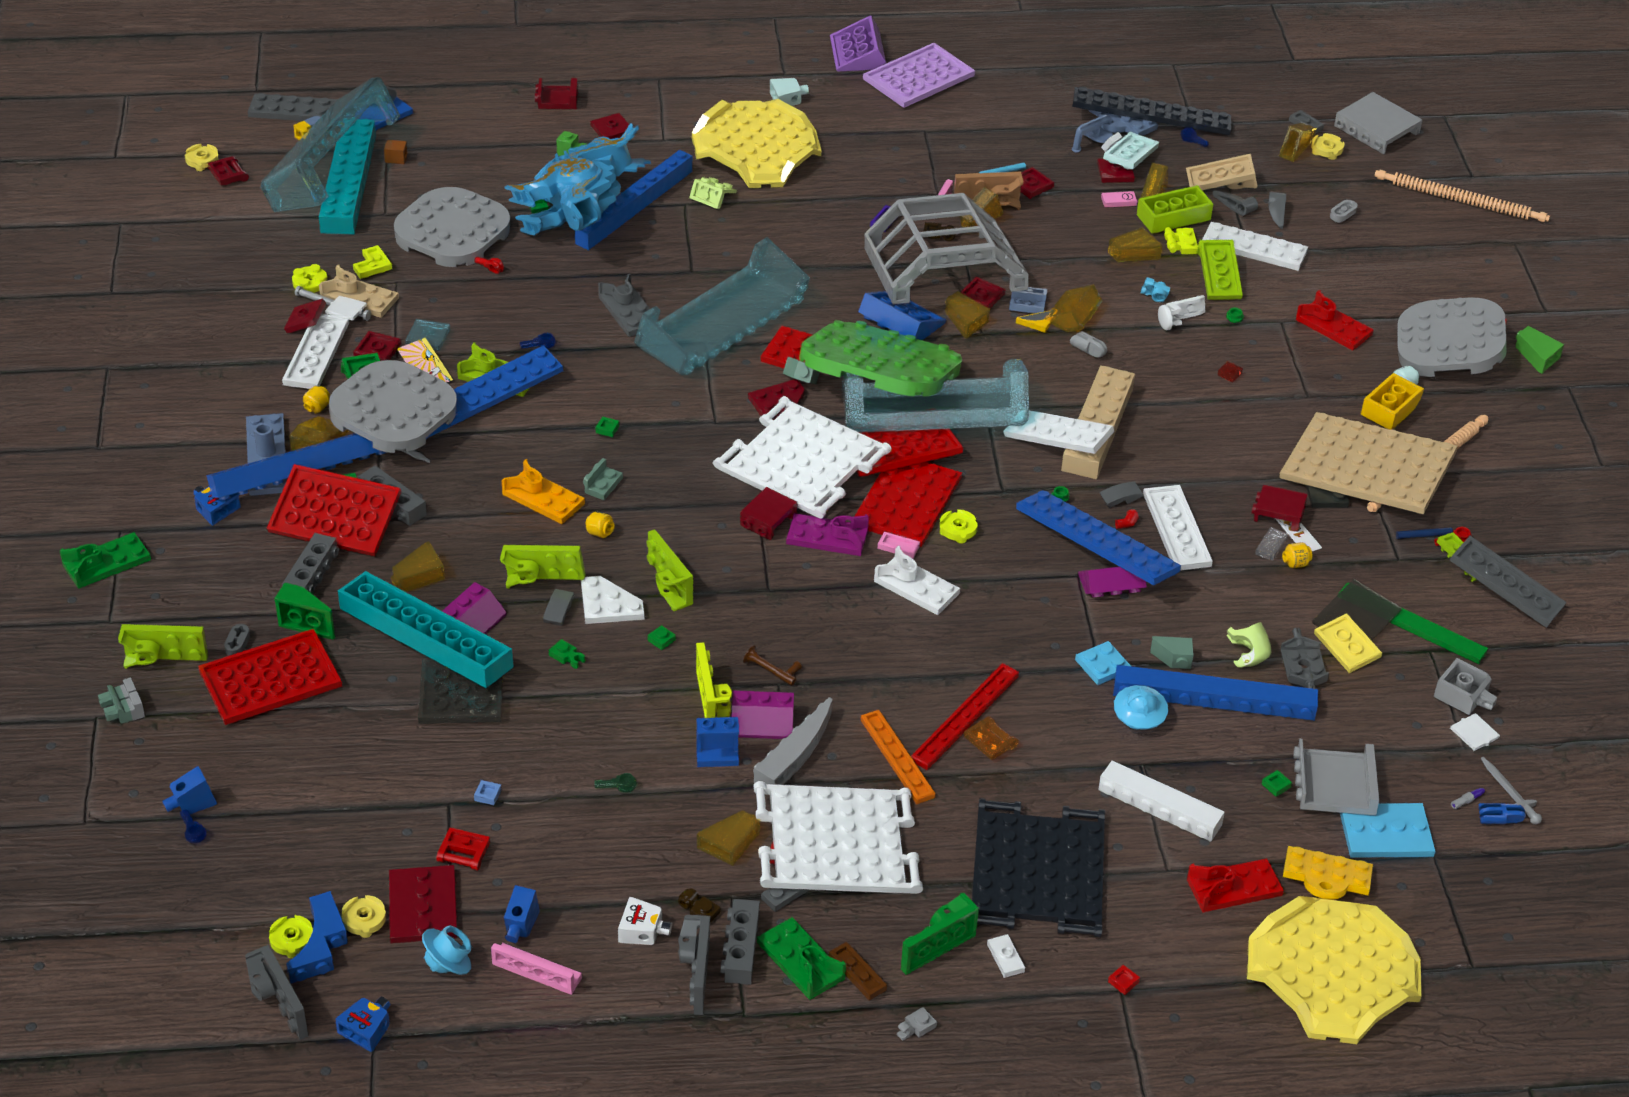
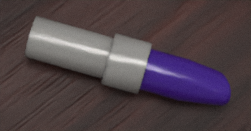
(1467, 798)

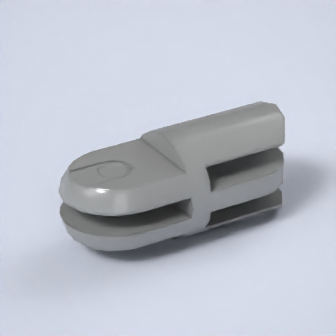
(1089, 344)

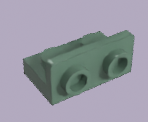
(601, 480)

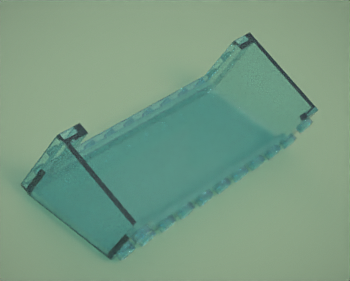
(293, 180)
(725, 312)
(957, 405)

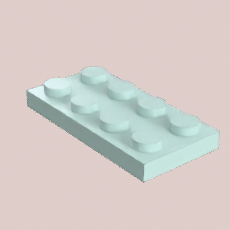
(1131, 150)

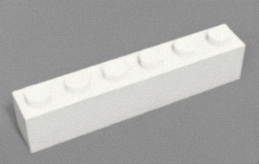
(1161, 801)

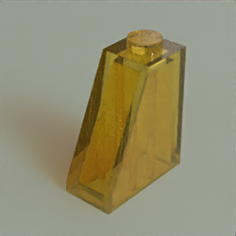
(1296, 140)
(1156, 180)
(988, 202)
(1135, 246)
(966, 313)
(418, 569)
(729, 837)

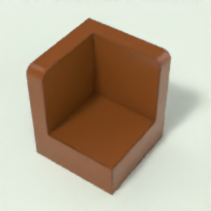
(395, 151)

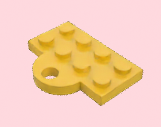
(1327, 872)

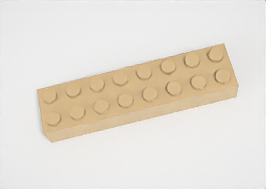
(1106, 406)

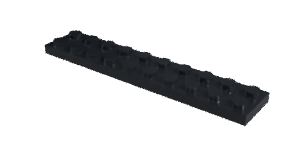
(1152, 110)

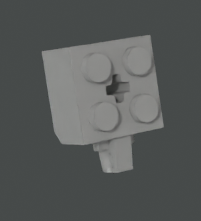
(1465, 687)

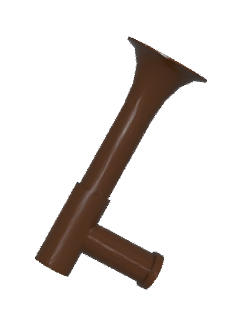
(751, 655)

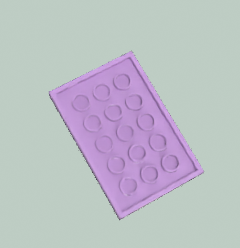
(918, 75)

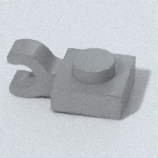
(918, 1022)

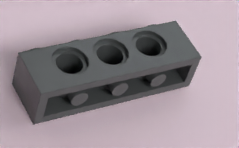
(409, 506)
(313, 562)
(741, 941)

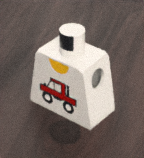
(642, 923)

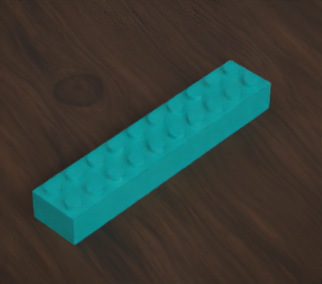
(348, 179)
(426, 629)

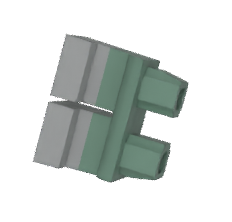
(124, 701)

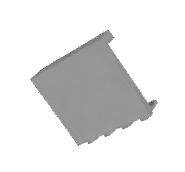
(1376, 121)
(1336, 780)

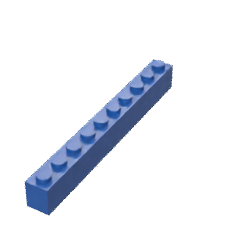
(636, 198)
(278, 467)
(1222, 692)

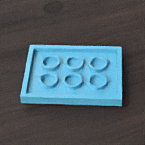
(1392, 832)

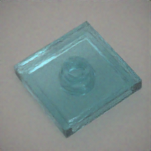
(433, 331)

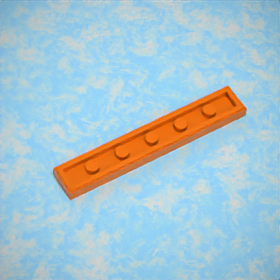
(897, 756)

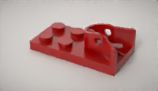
(1332, 322)
(1233, 885)

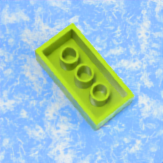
(1174, 209)

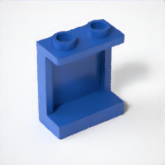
(717, 741)

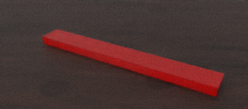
(964, 716)

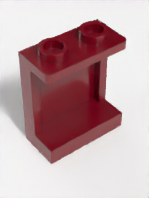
(557, 96)
(1280, 504)
(767, 512)

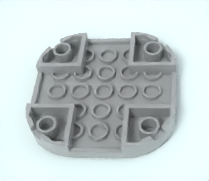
(452, 225)
(1452, 335)
(392, 405)

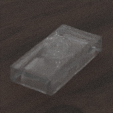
(1271, 543)

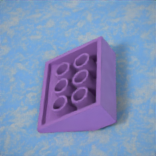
(858, 46)

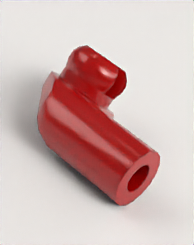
(1129, 521)

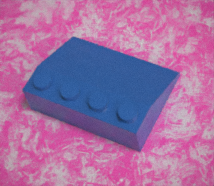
(903, 317)

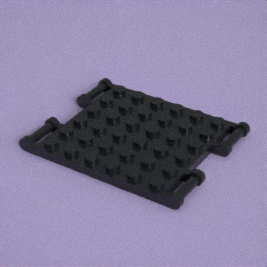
(1039, 868)

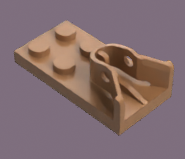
(1004, 184)

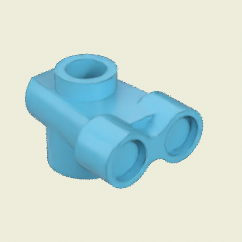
(1157, 289)

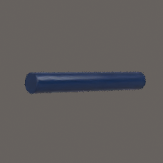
(1423, 533)

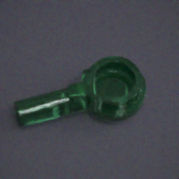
(624, 783)

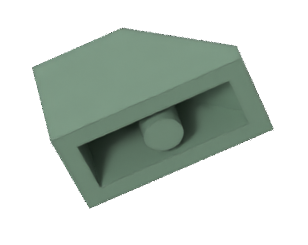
(798, 370)
(1173, 651)

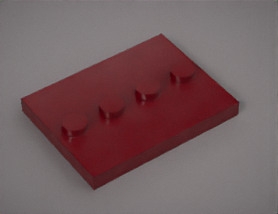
(421, 901)

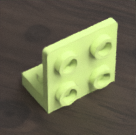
(710, 191)

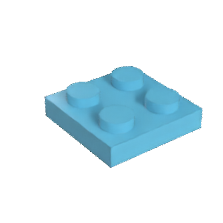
(1101, 662)

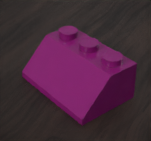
(1110, 580)
(476, 608)
(763, 714)

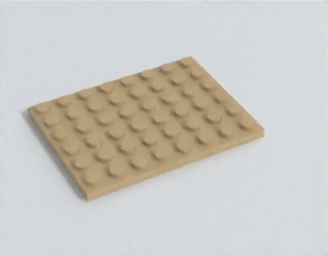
(1369, 462)

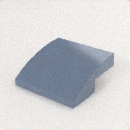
(1028, 300)

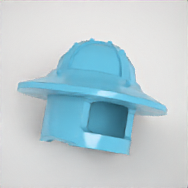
(1140, 707)
(444, 953)

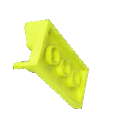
(711, 695)

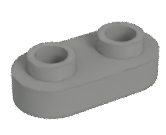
(1343, 210)

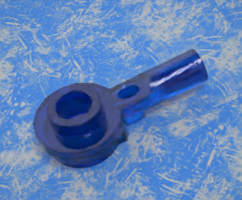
(1189, 135)
(545, 339)
(194, 831)

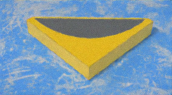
(1035, 321)

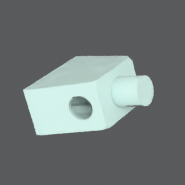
(787, 90)

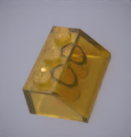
(1075, 308)

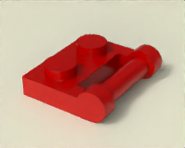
(466, 843)

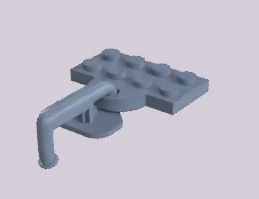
(1103, 126)

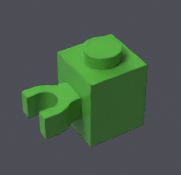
(566, 141)

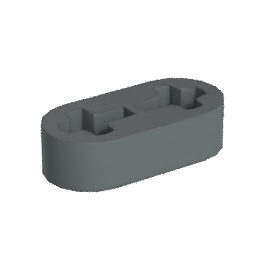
(241, 641)

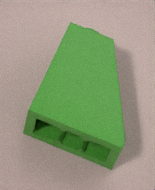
(1538, 348)

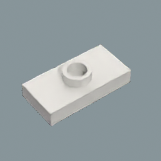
(1006, 956)

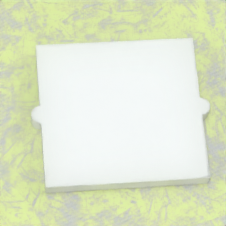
(346, 307)
(1474, 732)

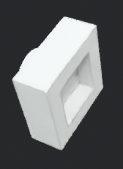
(1111, 141)

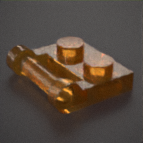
(987, 741)

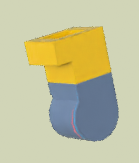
(304, 126)

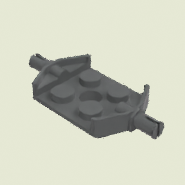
(1305, 652)

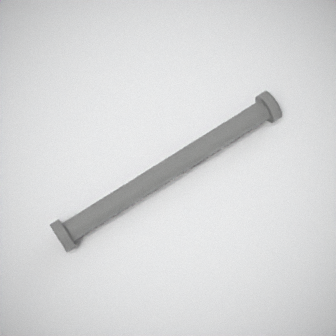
(299, 291)

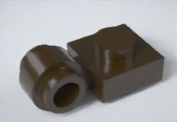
(929, 226)
(702, 907)

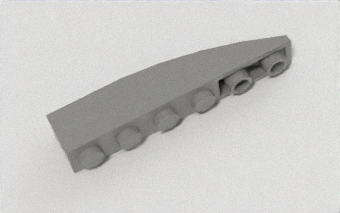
(795, 749)

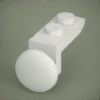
(1172, 312)

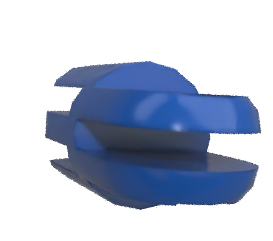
(1501, 813)

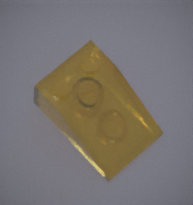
(314, 432)

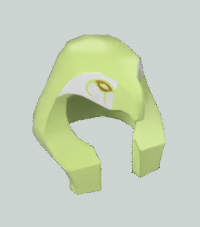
(1256, 640)

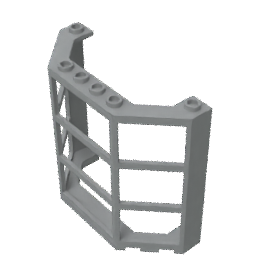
(940, 257)

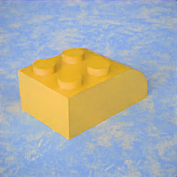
(1391, 401)

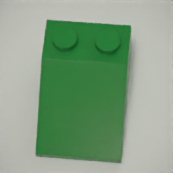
(303, 611)

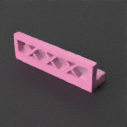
(535, 968)

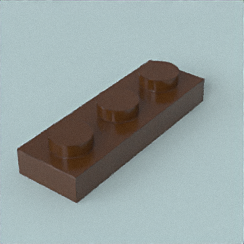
(859, 971)

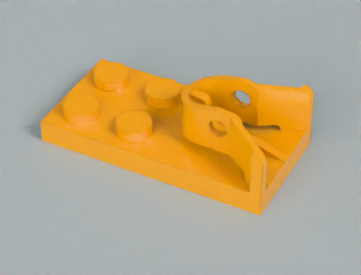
(541, 494)

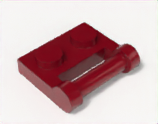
(223, 172)

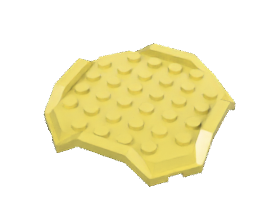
(756, 139)
(1335, 965)

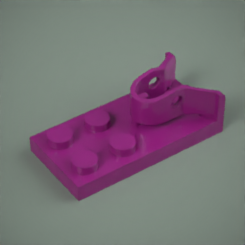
(829, 534)

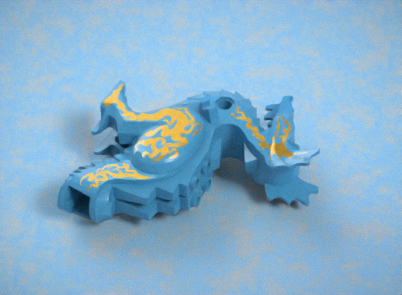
(577, 184)

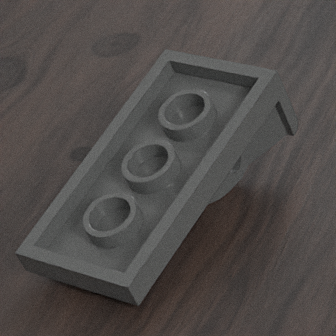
(623, 304)
(696, 952)
(274, 982)

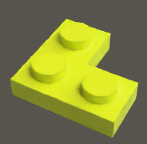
(375, 263)

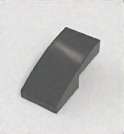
(1116, 494)
(558, 606)

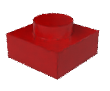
(1123, 979)

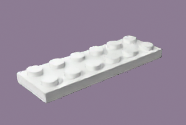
(1259, 246)
(315, 352)
(1061, 432)
(1177, 527)

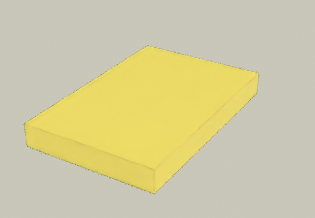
(1348, 643)

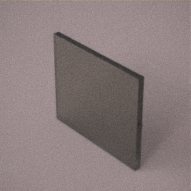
(1363, 606)

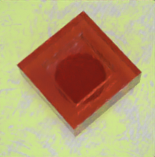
(1230, 371)

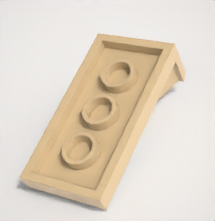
(1224, 172)
(378, 299)

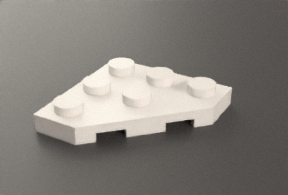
(608, 602)

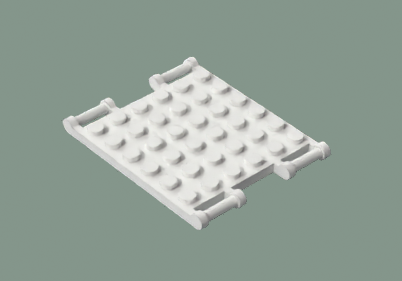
(802, 457)
(836, 839)

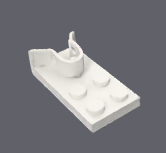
(915, 583)

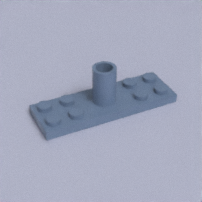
(265, 440)

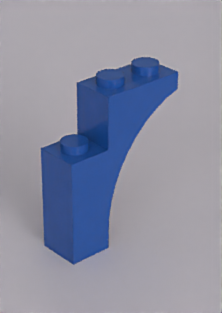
(326, 934)

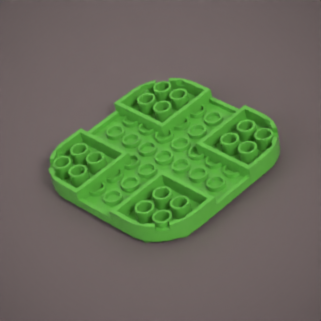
(892, 359)

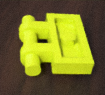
(1186, 240)

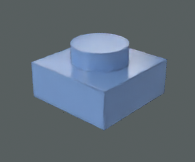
(487, 792)

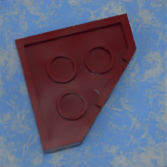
(769, 397)

